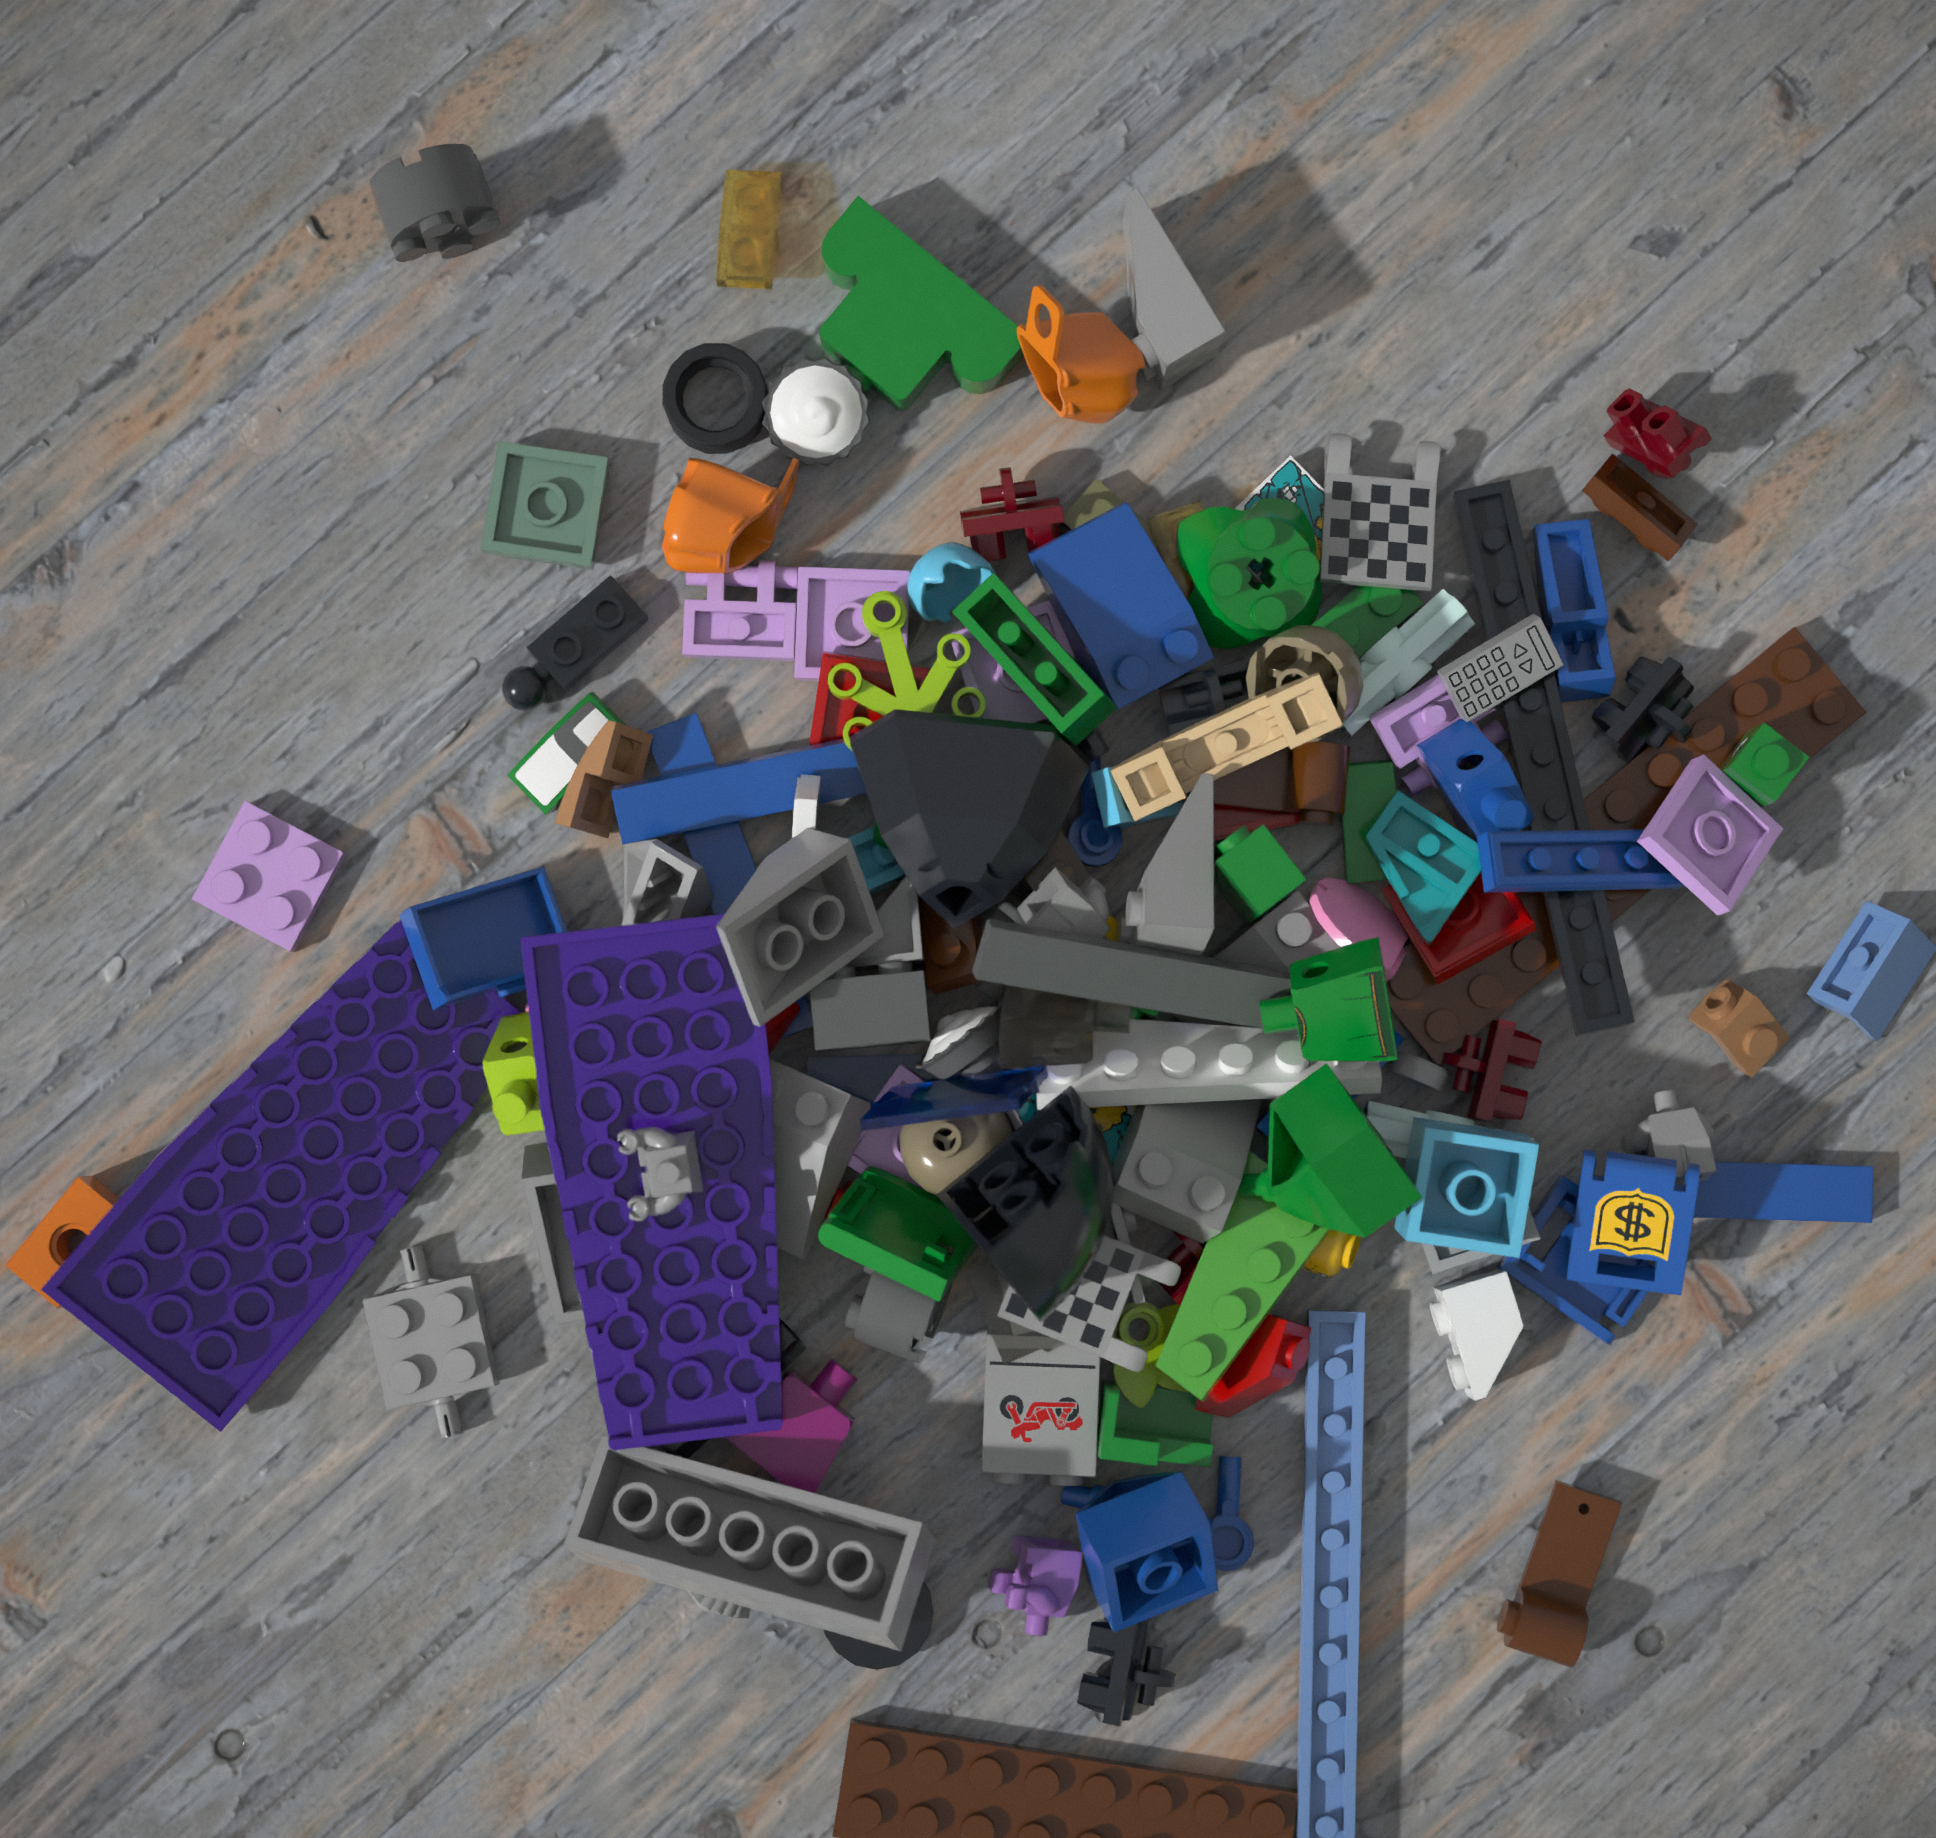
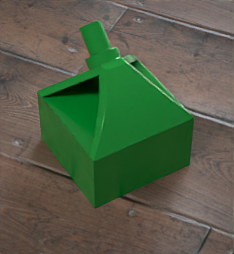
(1329, 1161)

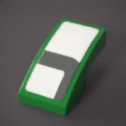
(552, 761)

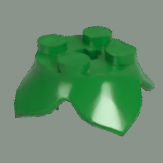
(1215, 552)

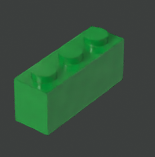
(1034, 659)
(1253, 872)

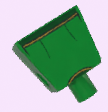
(1337, 1006)

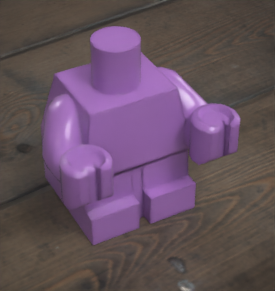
(1042, 1580)

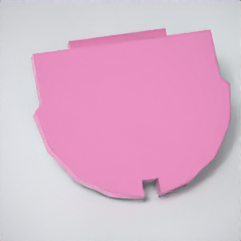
(1354, 916)

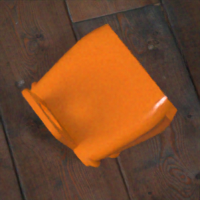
(1079, 361)
(723, 517)

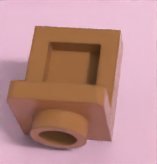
(1740, 1026)

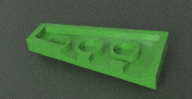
(1235, 1287)

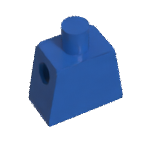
(1478, 797)

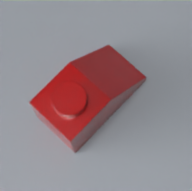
(1261, 1368)

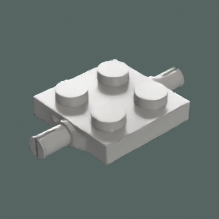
(431, 1341)

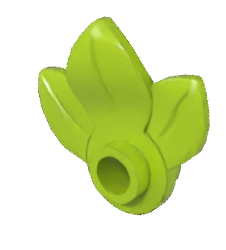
(1140, 1386)

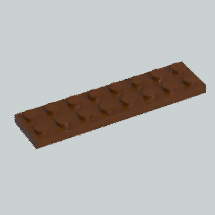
(967, 1787)

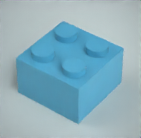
(1470, 1186)

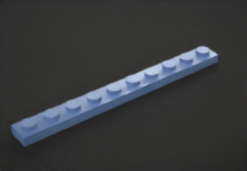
(1330, 1575)

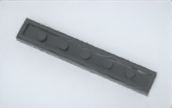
(1126, 973)

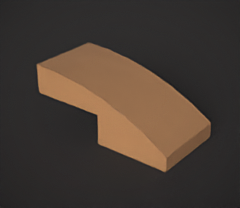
(610, 760)

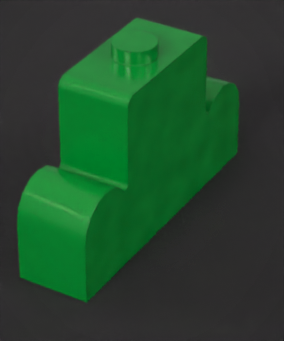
(908, 314)

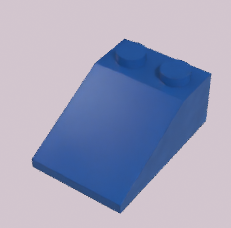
(1120, 606)

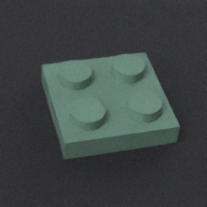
(545, 505)

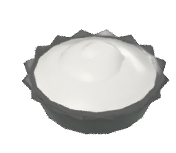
(816, 411)
(964, 1043)

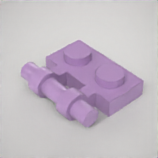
(741, 628)
(1415, 719)

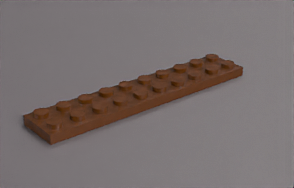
(1782, 686)

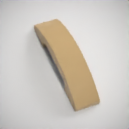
(1225, 743)

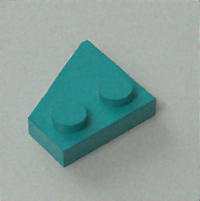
(1424, 862)

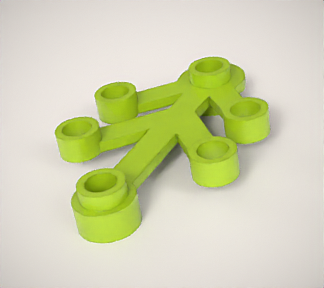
(900, 670)

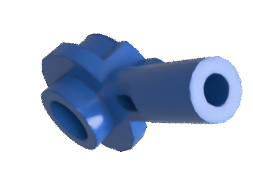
(1087, 835)
(1230, 1535)

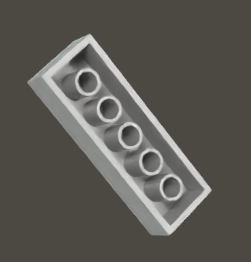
(752, 1543)

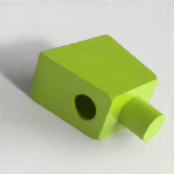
(513, 1077)

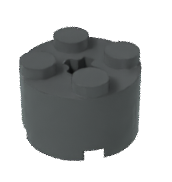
(434, 202)
(894, 1316)

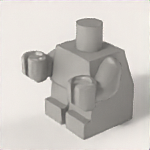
(1066, 908)
(1674, 1135)
(669, 1172)

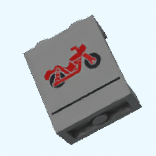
(1041, 1415)

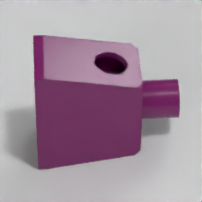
(810, 1430)

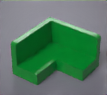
(1160, 1431)

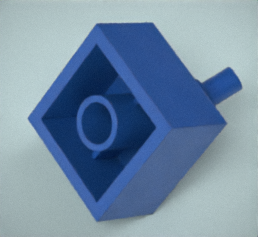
(1143, 1545)

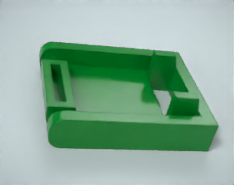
(898, 1232)

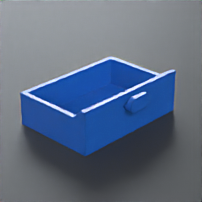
(472, 937)

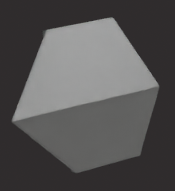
(662, 884)
(901, 928)

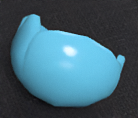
(945, 579)

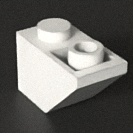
(1481, 1327)

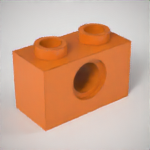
(47, 1245)

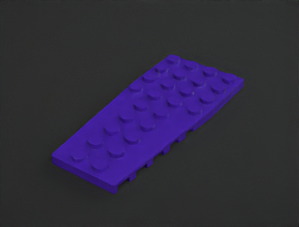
(281, 1184)
(686, 1303)

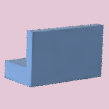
(1873, 969)

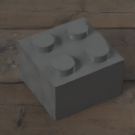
(870, 1009)

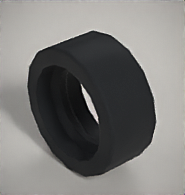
(685, 368)

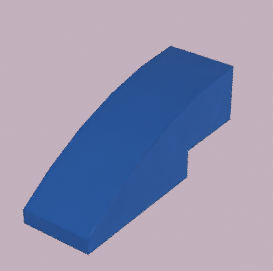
(1574, 608)

